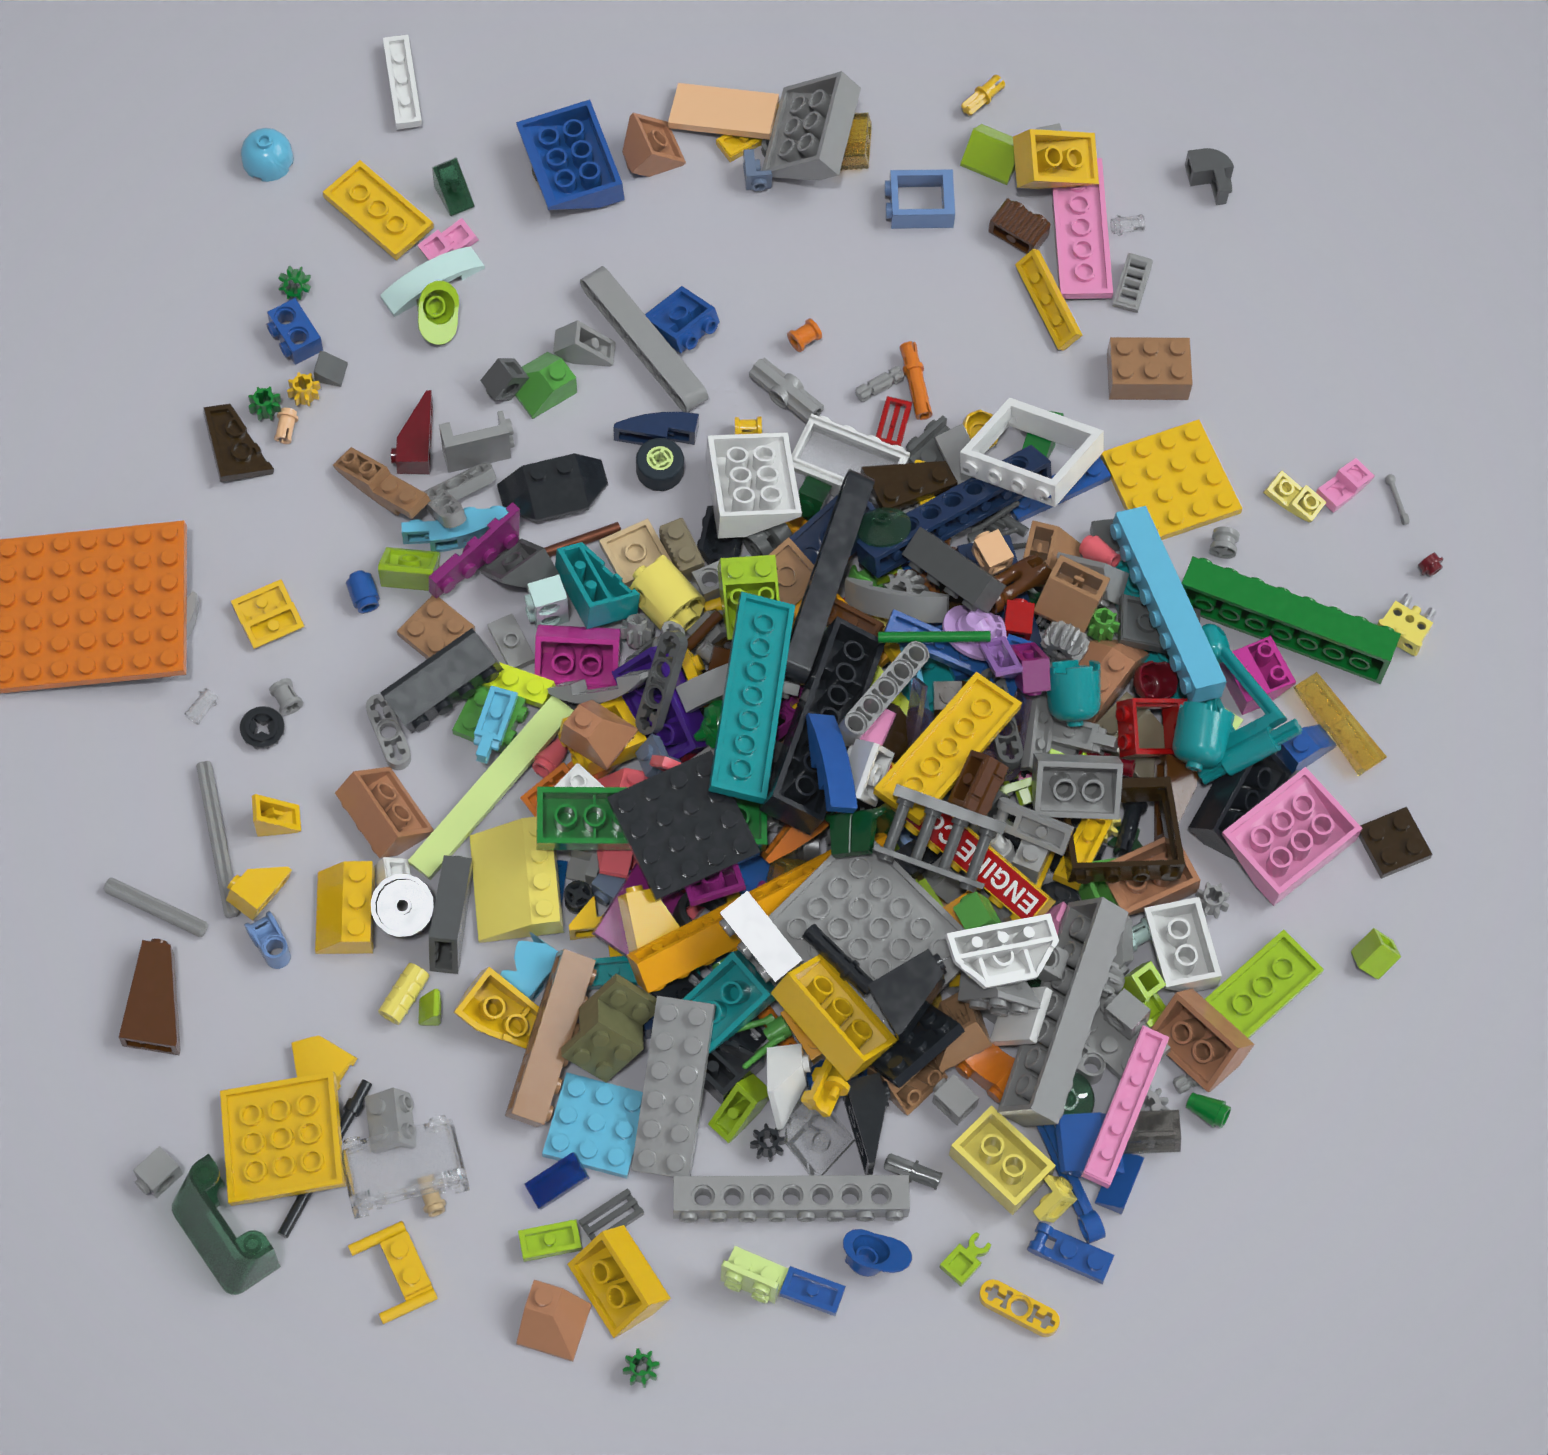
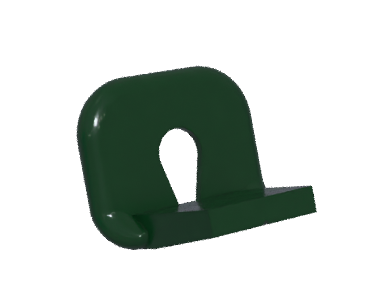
(855, 832)

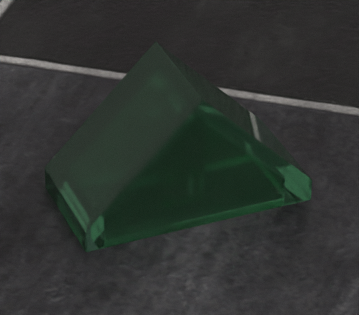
(452, 187)

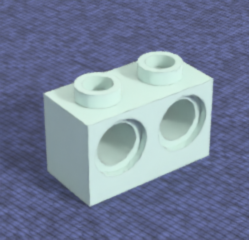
(547, 602)

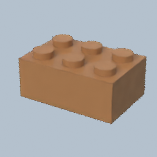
(1149, 368)

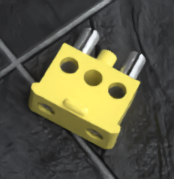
(1409, 624)

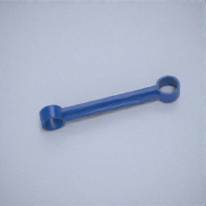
(1088, 1219)

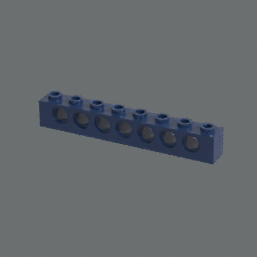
(953, 512)

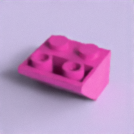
(1267, 668)

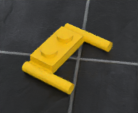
(405, 1267)

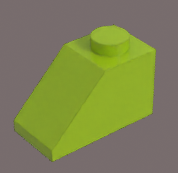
(740, 1107)

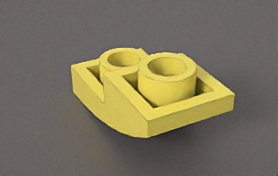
(1292, 497)

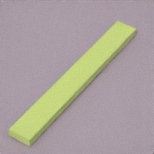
(490, 788)

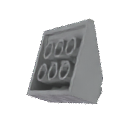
(812, 128)

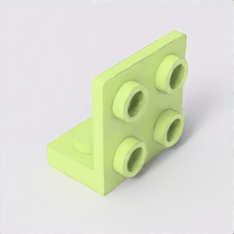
(753, 1275)

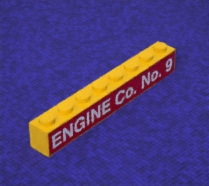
(1001, 878)

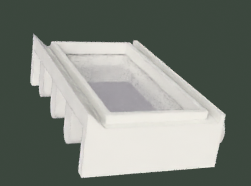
(832, 449)

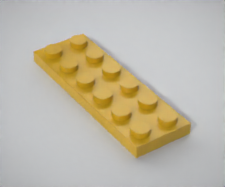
(941, 751)

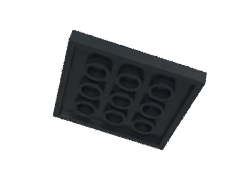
(681, 828)

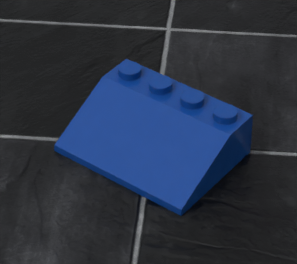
(571, 158)

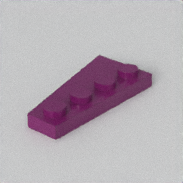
(477, 552)

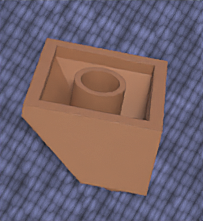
(650, 146)
(597, 733)
(553, 1321)

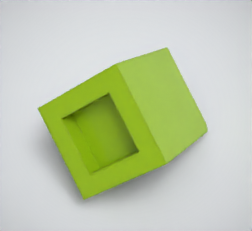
(1375, 953)

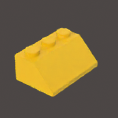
(344, 908)
(618, 1280)

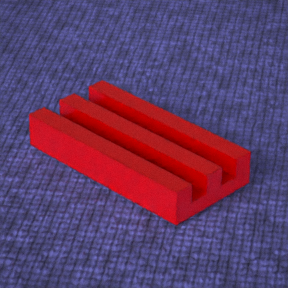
(898, 403)

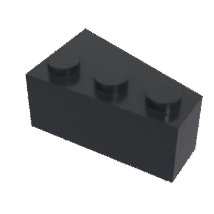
(726, 1069)

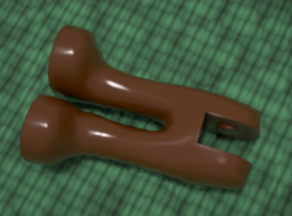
(1025, 574)

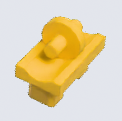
(826, 1089)

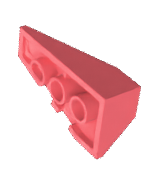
(618, 862)

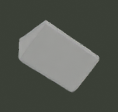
(950, 445)

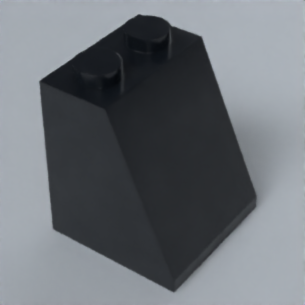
(908, 991)

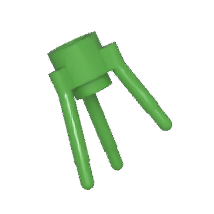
(776, 1032)

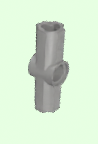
(785, 389)

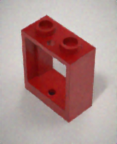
(1128, 727)

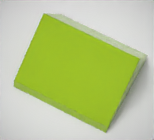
(990, 154)
(407, 568)

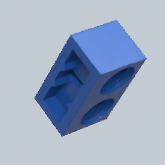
(297, 330)

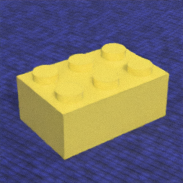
(1001, 1160)

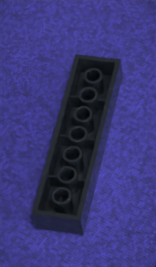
(835, 684)

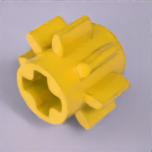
(305, 382)

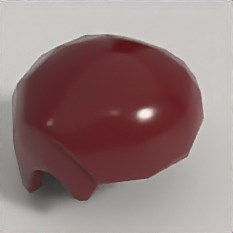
(1155, 680)

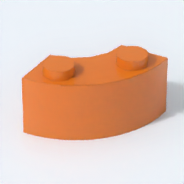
(989, 1070)

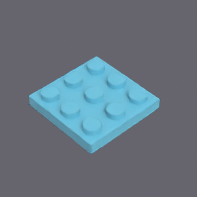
(596, 1124)

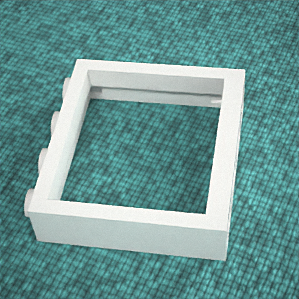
(1042, 423)

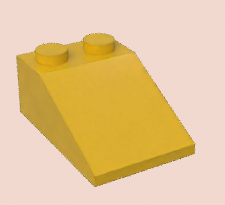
(1055, 159)

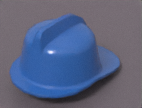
(873, 1253)

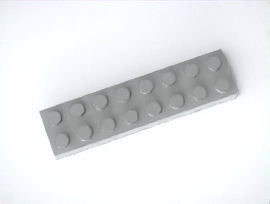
(1046, 1070)

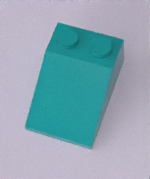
(738, 996)

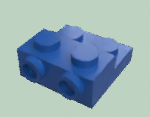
(683, 319)

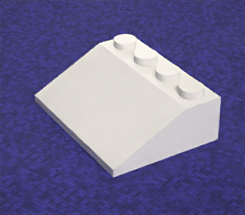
(751, 482)

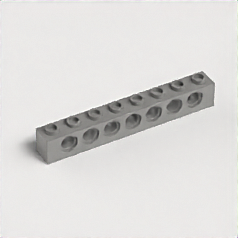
(805, 1187)

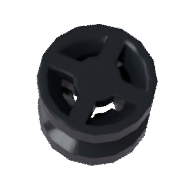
(576, 891)

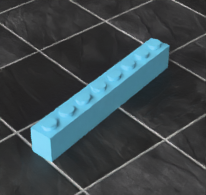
(1168, 605)

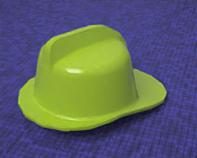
(438, 312)

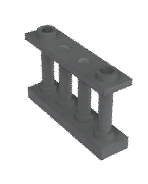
(933, 809)

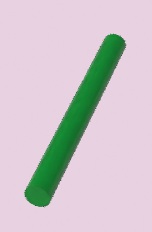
(934, 636)

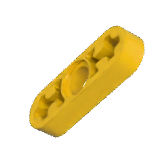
(1042, 1310)

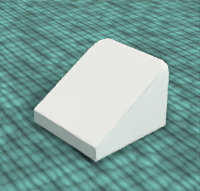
(390, 866)

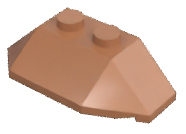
(1117, 669)

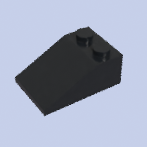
(866, 1113)

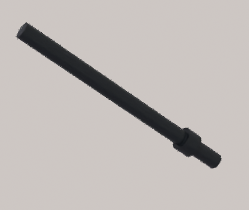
(351, 1109)

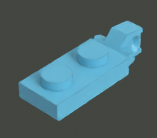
(493, 721)

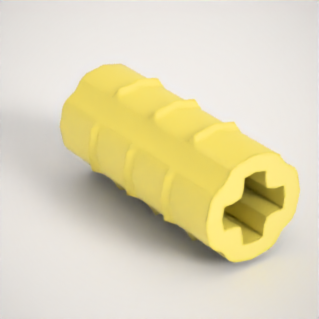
(403, 993)

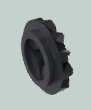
(262, 715)

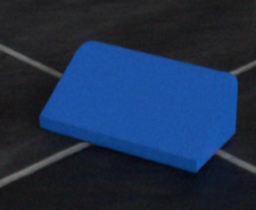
(1117, 1194)

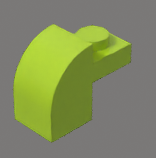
(1144, 984)

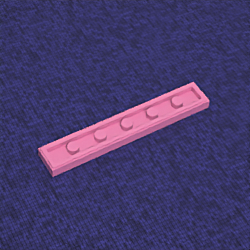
(1125, 1107)

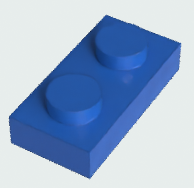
(812, 1291)

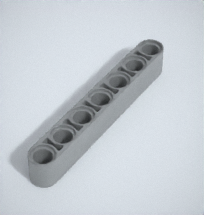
(644, 339)

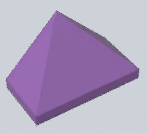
(1001, 658)

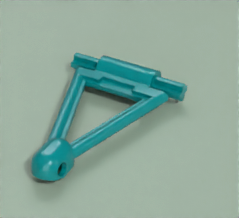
(1256, 738)

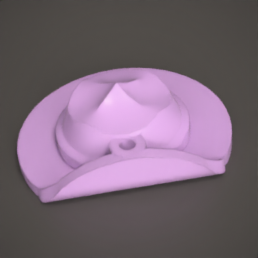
(963, 619)

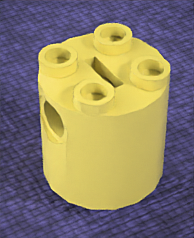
(667, 594)

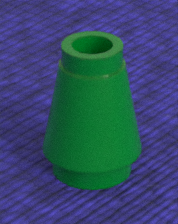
(1209, 1109)

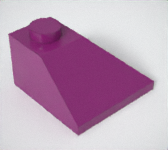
(716, 887)

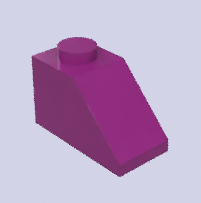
(1036, 669)

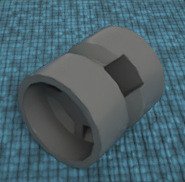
(767, 540)

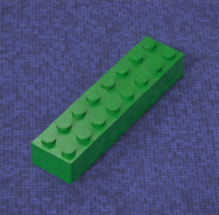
(1290, 620)
(584, 820)

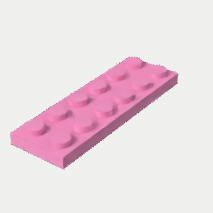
(1082, 240)

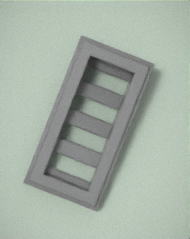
(1138, 267)

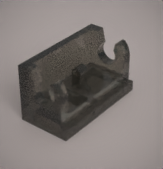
(1155, 1133)

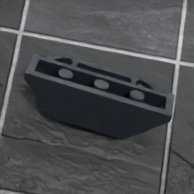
(554, 486)

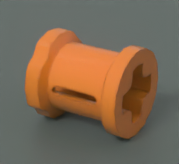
(804, 335)

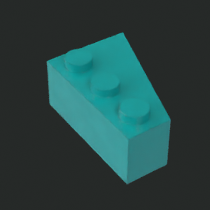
(592, 588)

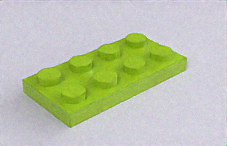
(1265, 984)

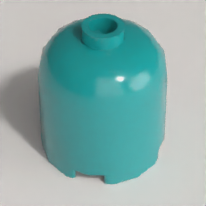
(1074, 691)
(1201, 735)

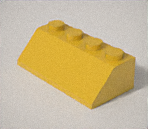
(833, 1016)

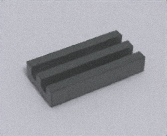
(632, 1203)

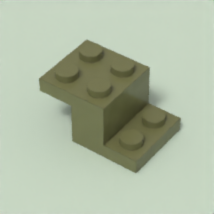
(610, 1028)

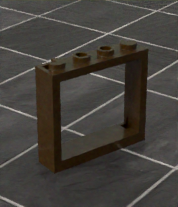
(1136, 790)

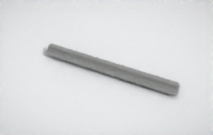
(216, 834)

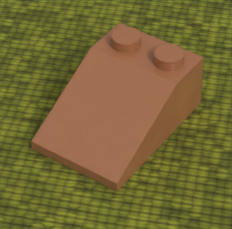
(1138, 895)

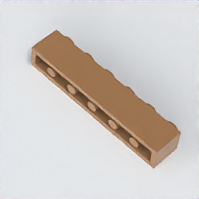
(552, 1029)

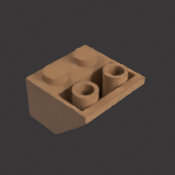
(1047, 541)
(1071, 594)
(971, 1042)
(916, 1089)

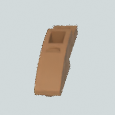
(380, 484)

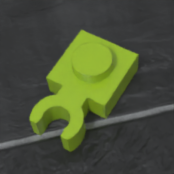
(963, 1261)

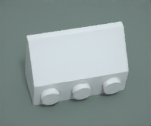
(1183, 945)

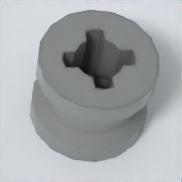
(1224, 542)

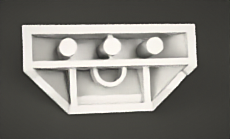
(1004, 950)

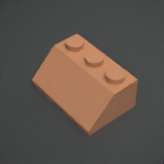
(383, 811)
(1201, 1039)

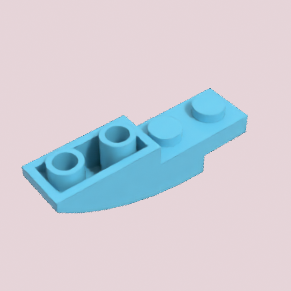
(448, 539)

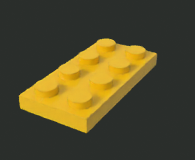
(378, 210)

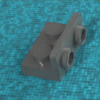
(924, 446)

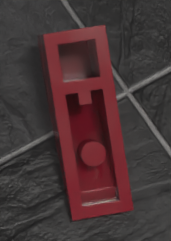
(414, 440)

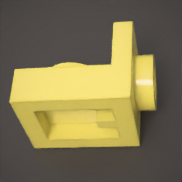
(1056, 1202)

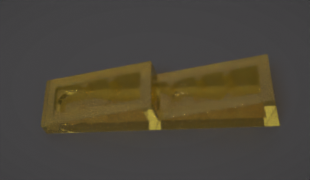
(1340, 723)

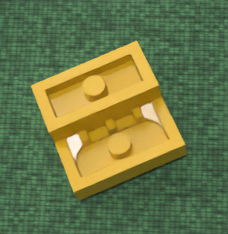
(267, 614)

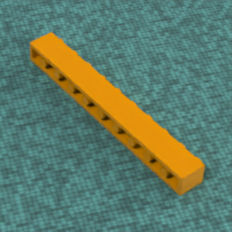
(704, 939)

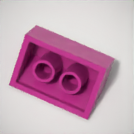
(577, 654)

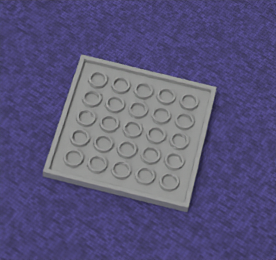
(870, 914)

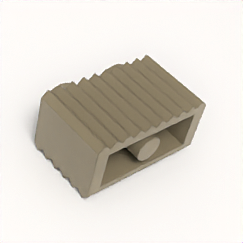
(681, 547)

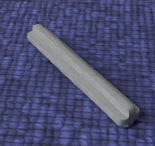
(155, 907)

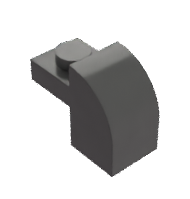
(1212, 168)

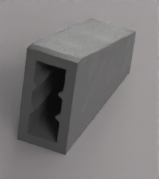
(450, 914)

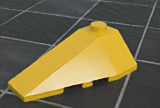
(497, 1009)

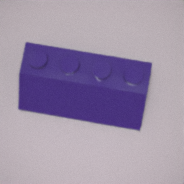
(678, 726)

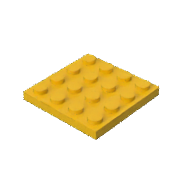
(1174, 478)
(282, 1138)

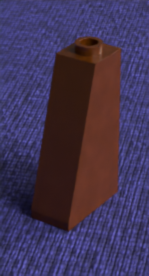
(152, 1003)

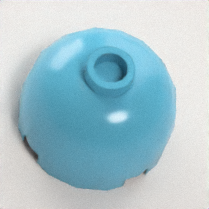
(266, 154)

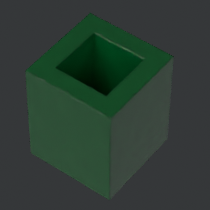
(813, 496)

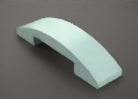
(445, 267)

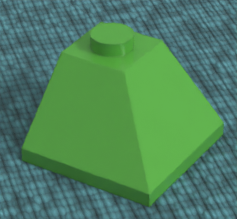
(547, 385)

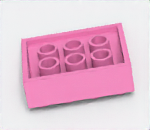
(1291, 835)

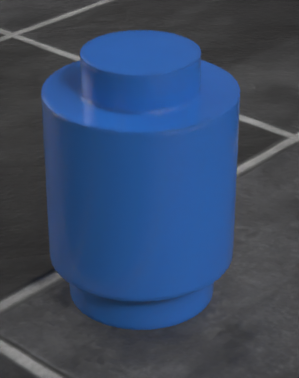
(363, 591)

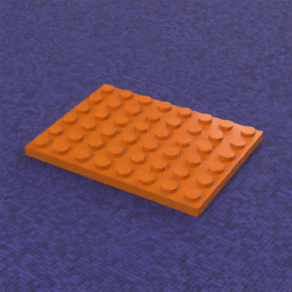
(93, 606)

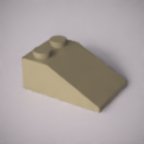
(1149, 733)

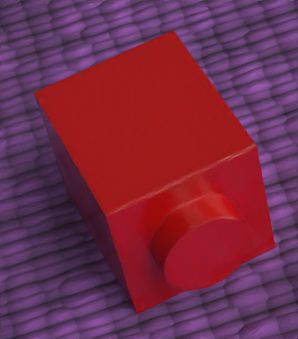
(1019, 618)

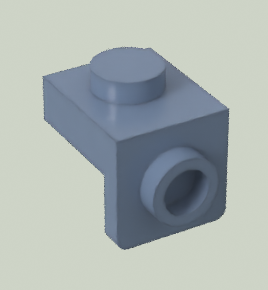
(650, 747)

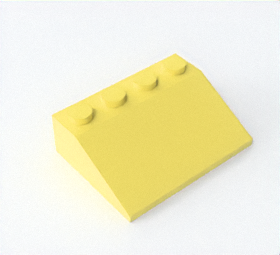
(514, 883)

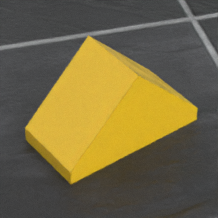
(275, 816)

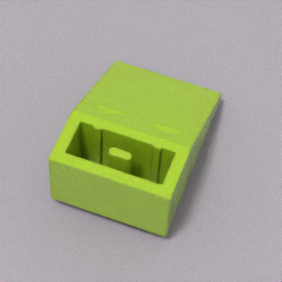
(749, 575)

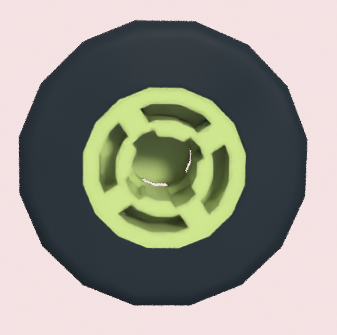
(664, 473)

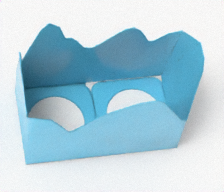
(533, 967)

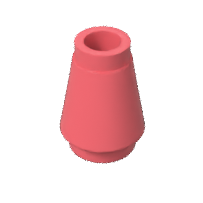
(1096, 549)
(549, 758)

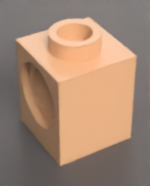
(992, 552)

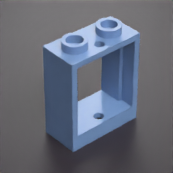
(921, 217)

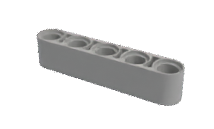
(905, 667)

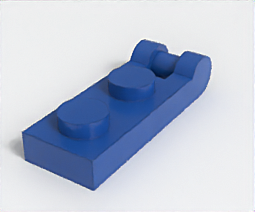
(1071, 1253)

